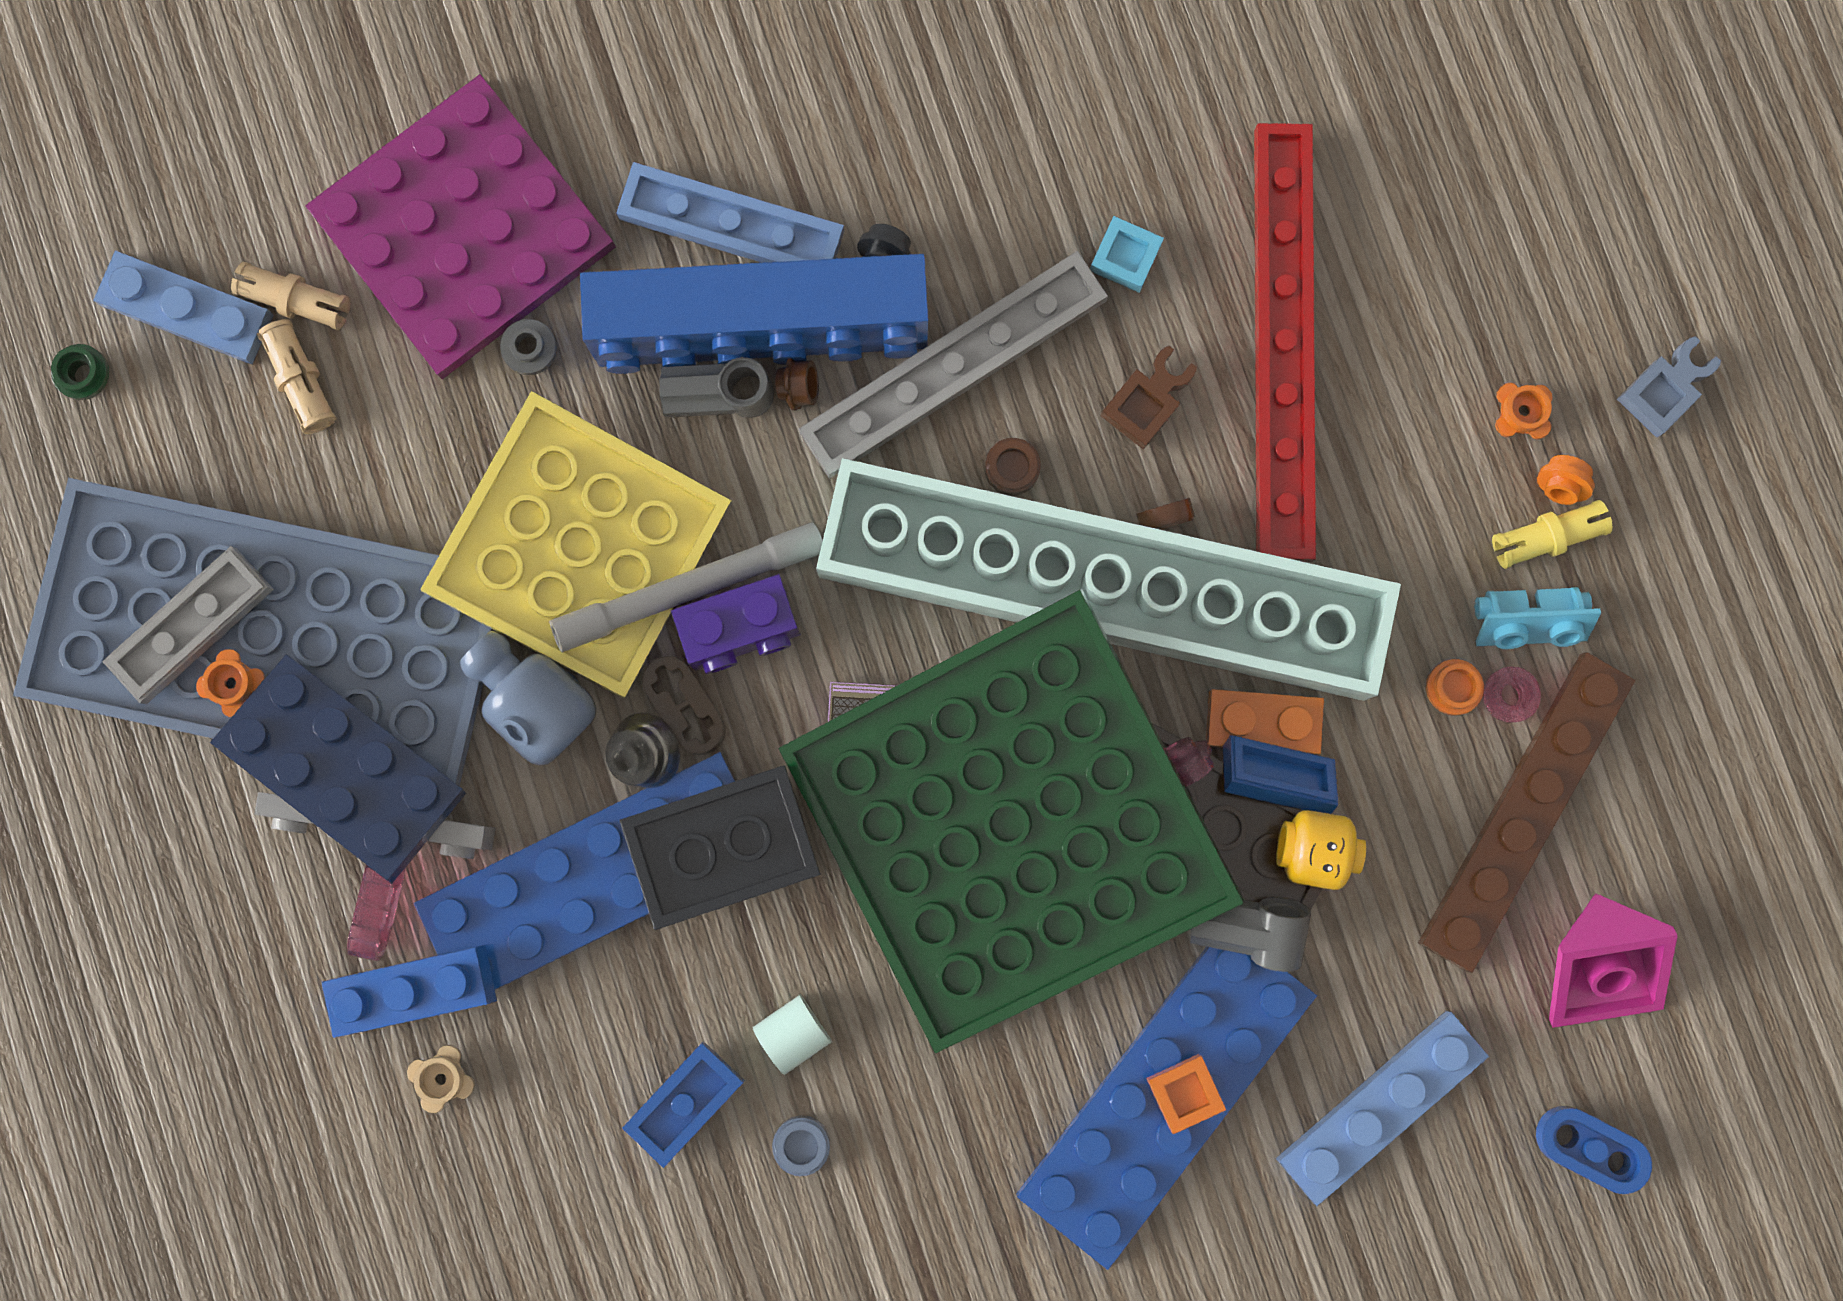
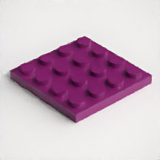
(460, 226)

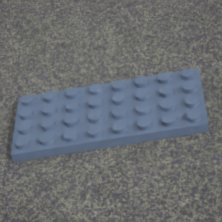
(336, 608)

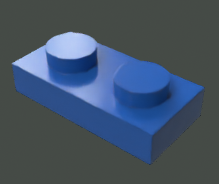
(683, 1104)

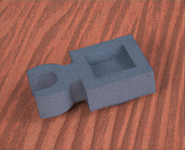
(1665, 389)

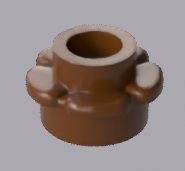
(797, 383)

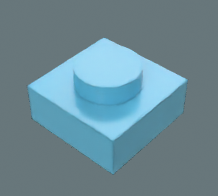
(1126, 254)

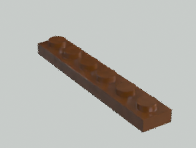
(1526, 812)

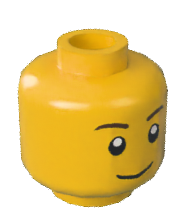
(1320, 850)

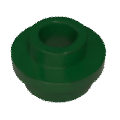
(66, 364)

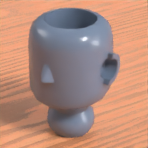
(531, 701)

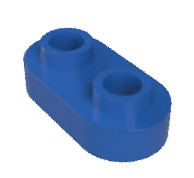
(1591, 1147)

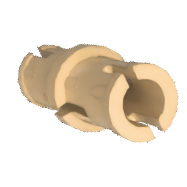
(290, 295)
(296, 376)

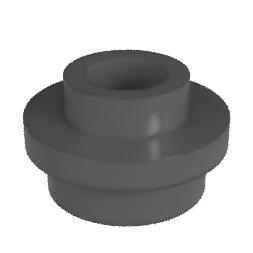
(536, 361)

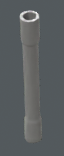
(602, 618)

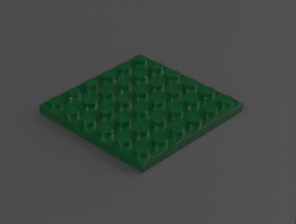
(1011, 822)

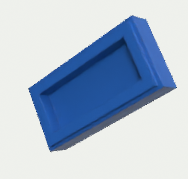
(1279, 775)

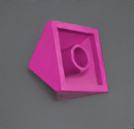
(1611, 965)

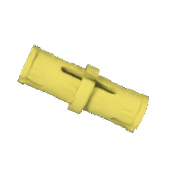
(1552, 534)

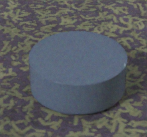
(801, 1145)

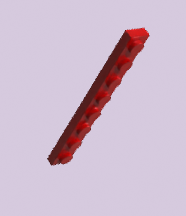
(1284, 341)

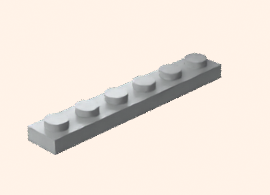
(953, 364)

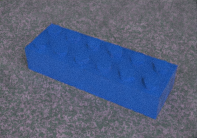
(755, 311)

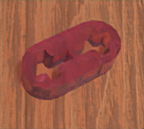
(373, 915)

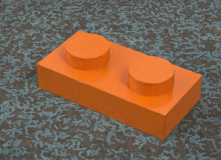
(1265, 718)

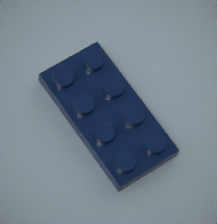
(338, 768)

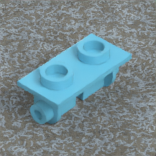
(1560, 618)

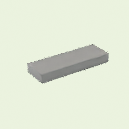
(188, 625)

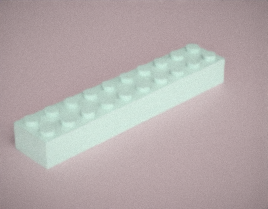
(1142, 582)

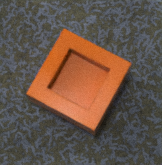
(1186, 1094)

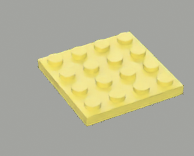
(572, 525)

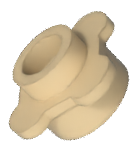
(424, 1075)

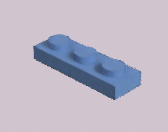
(182, 307)

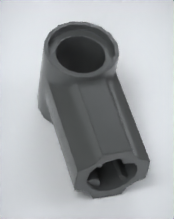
(709, 389)
(1268, 931)

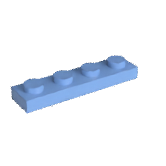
(725, 218)
(1382, 1107)

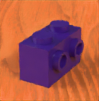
(736, 624)

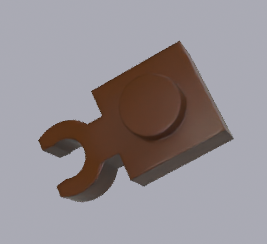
(1145, 403)

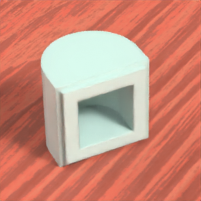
(791, 1035)

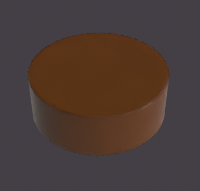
(1012, 466)
(1167, 515)

